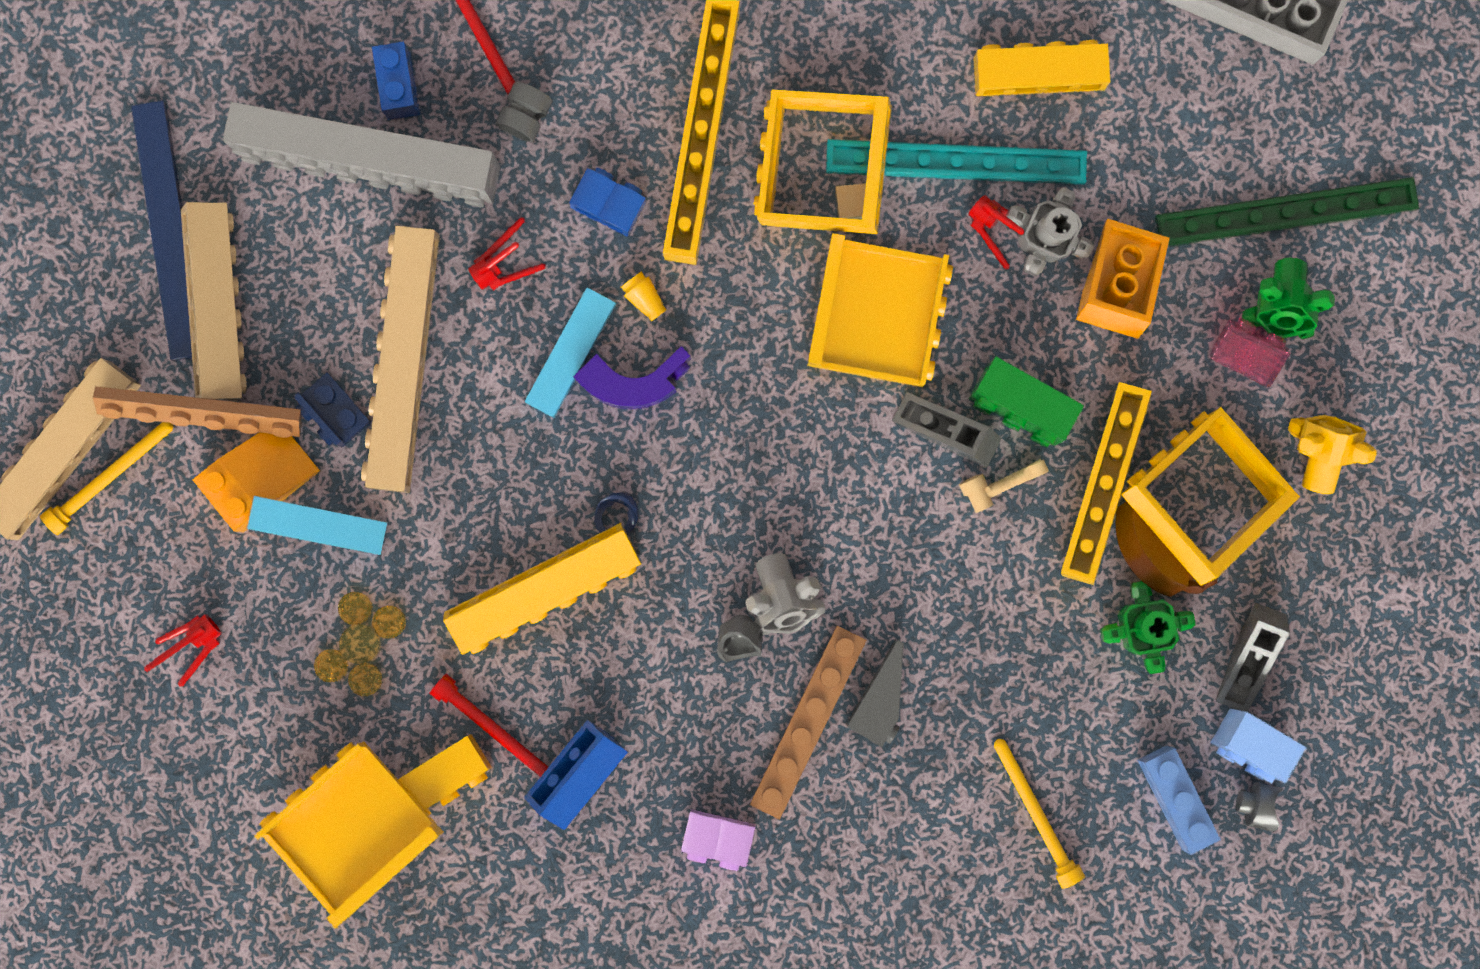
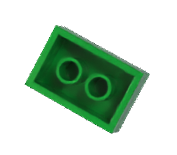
(1025, 403)

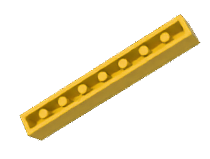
(701, 131)

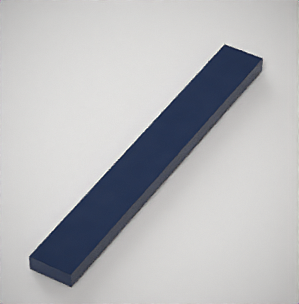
(165, 222)

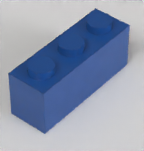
(575, 775)

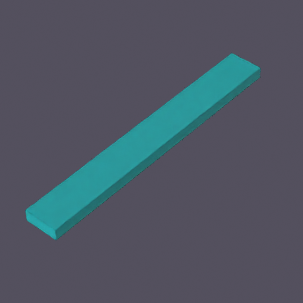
(962, 162)

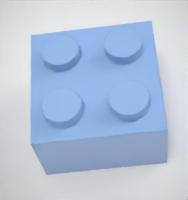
(1258, 745)

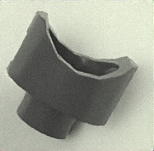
(739, 639)
(1259, 806)

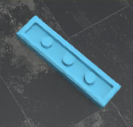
(570, 352)
(316, 525)

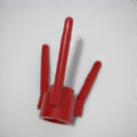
(988, 213)
(486, 268)
(201, 632)

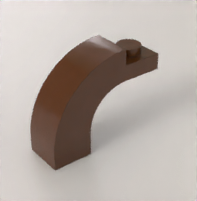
(1150, 557)

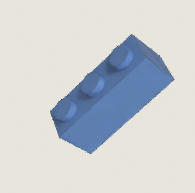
(1178, 799)

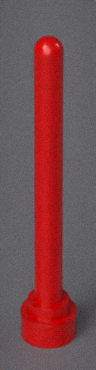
(486, 44)
(448, 692)

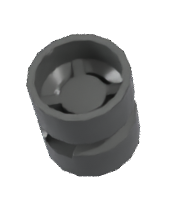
(524, 111)

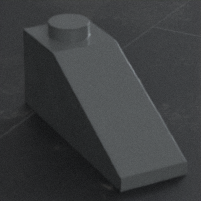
(948, 429)
(1253, 656)
(880, 704)

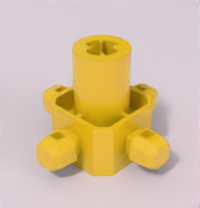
(1330, 446)

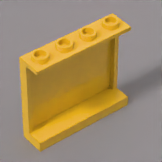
(879, 312)
(349, 831)

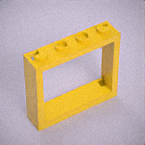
(771, 141)
(1250, 462)

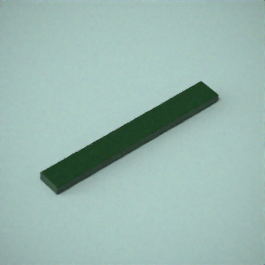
(1288, 212)

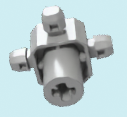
(1050, 232)
(784, 602)

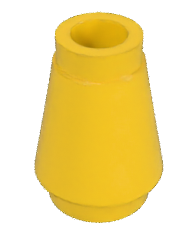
(644, 296)

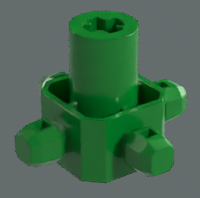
(1288, 303)
(1135, 623)

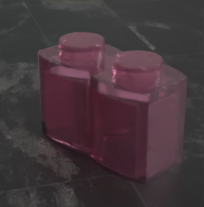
(1249, 352)

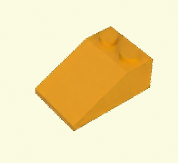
(1123, 279)
(258, 467)

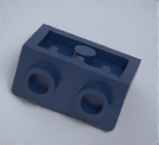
(332, 411)

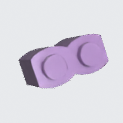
(718, 839)

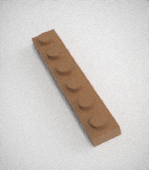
(197, 411)
(808, 722)

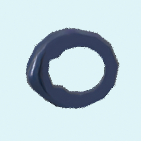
(623, 498)

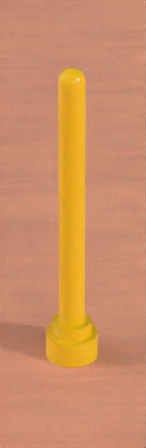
(57, 518)
(1068, 872)

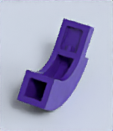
(632, 393)

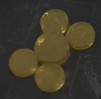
(359, 644)

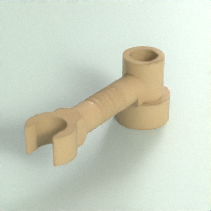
(981, 493)

